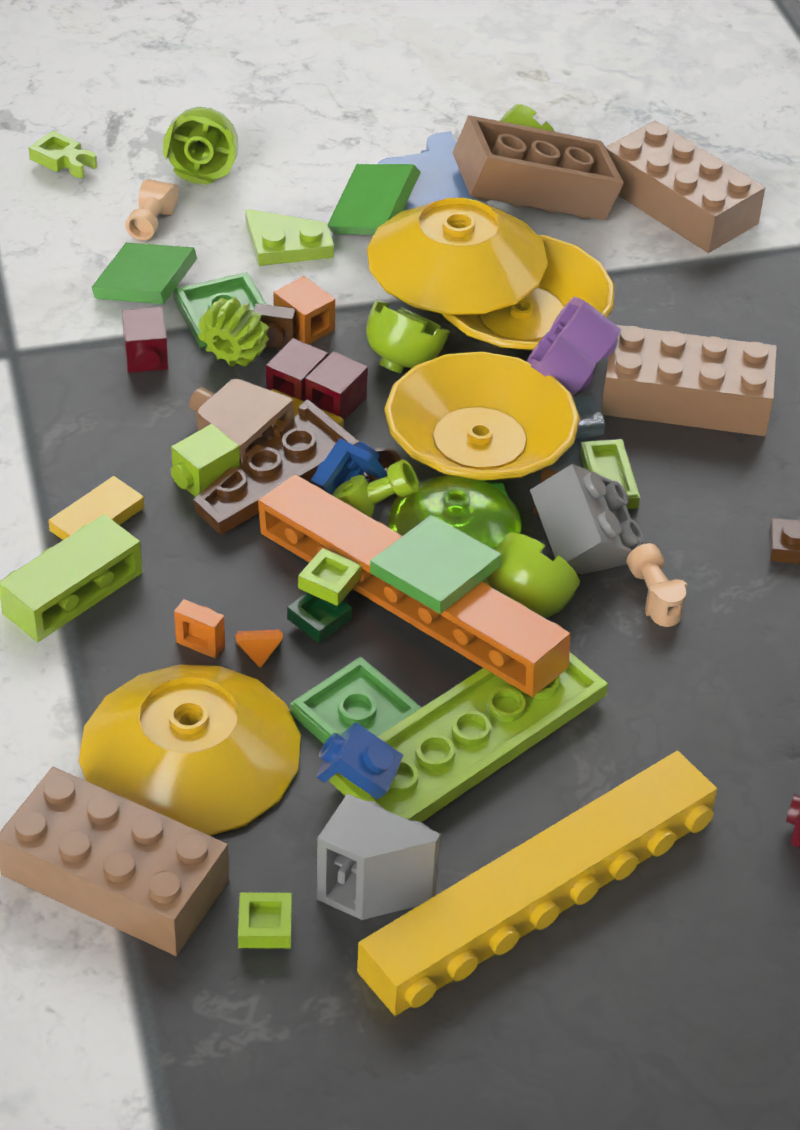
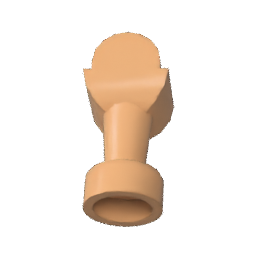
(154, 199)
(664, 597)

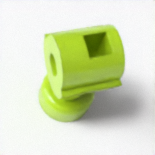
(365, 495)

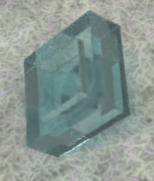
(591, 419)

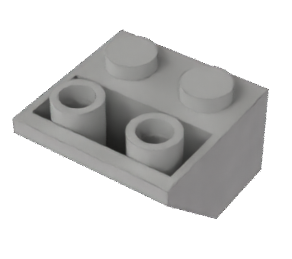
(586, 519)
(375, 860)

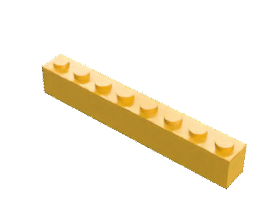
(534, 883)

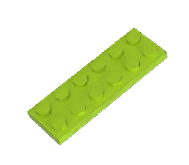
(473, 735)

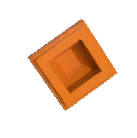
(258, 643)

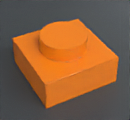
(199, 628)

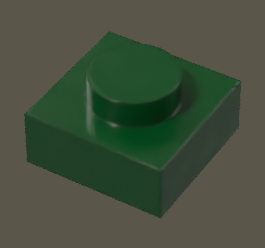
(318, 617)

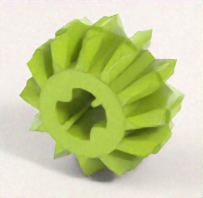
(233, 332)

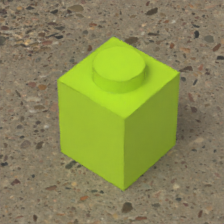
(203, 459)

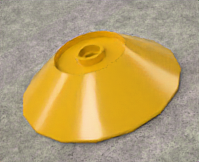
(457, 257)
(522, 325)
(481, 416)
(193, 746)

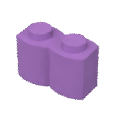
(575, 345)

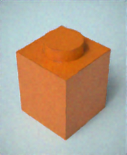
(313, 308)

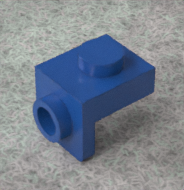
(346, 462)
(360, 759)

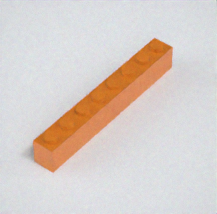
(479, 626)

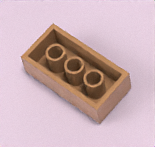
(536, 168)
(685, 186)
(690, 380)
(114, 860)

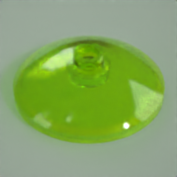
(462, 503)

